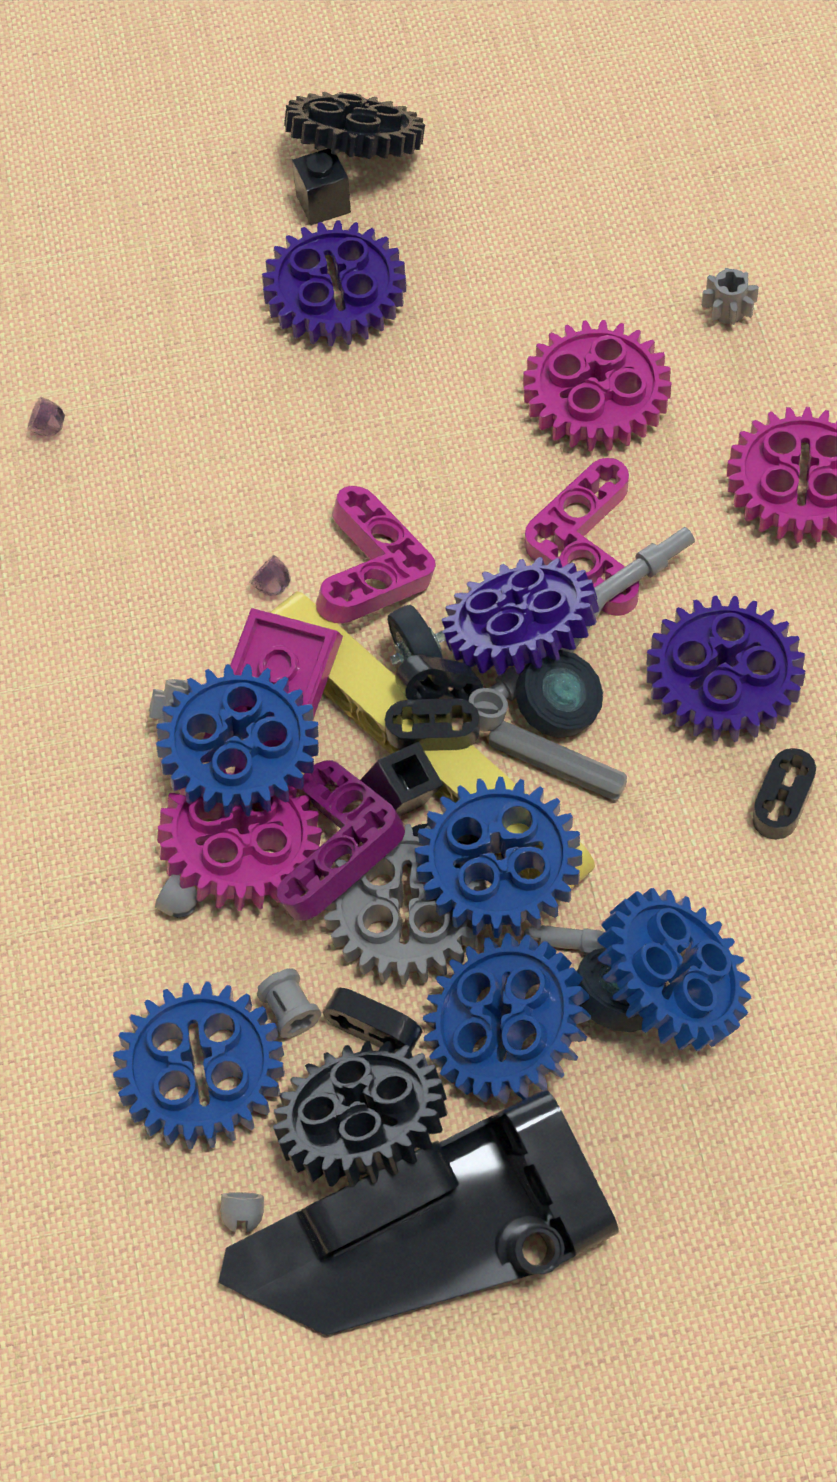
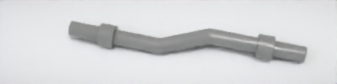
(648, 562)

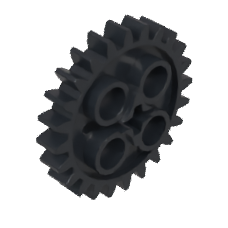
(354, 125)
(360, 1113)

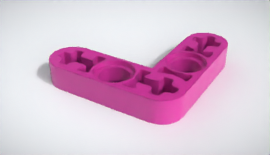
(570, 530)
(401, 565)

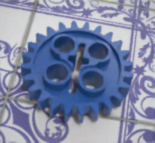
(237, 740)
(510, 896)
(644, 953)
(506, 1018)
(151, 1073)

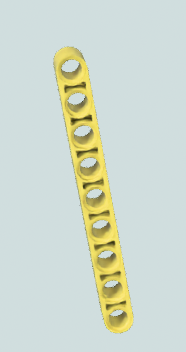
(366, 692)

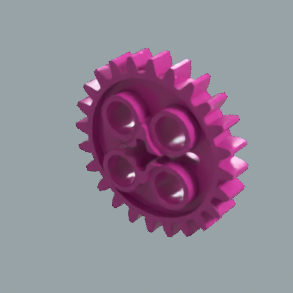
(597, 385)
(760, 470)
(251, 873)

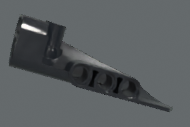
(433, 1228)

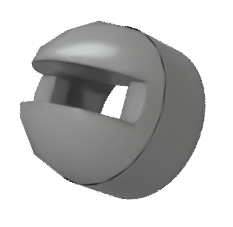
(490, 706)
(175, 900)
(242, 1207)

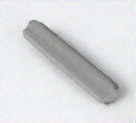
(558, 760)

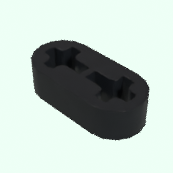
(443, 675)
(432, 724)
(774, 790)
(371, 1020)

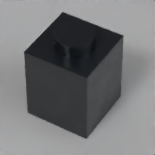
(321, 186)
(404, 779)

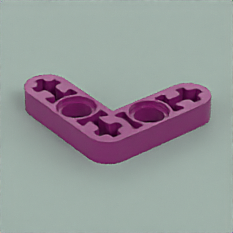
(354, 826)

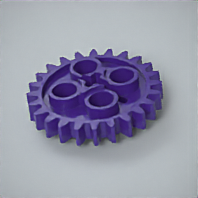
(303, 293)
(520, 615)
(725, 668)

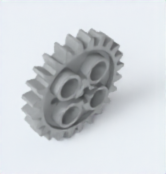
(368, 903)

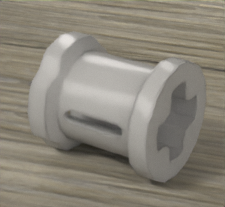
(288, 1003)

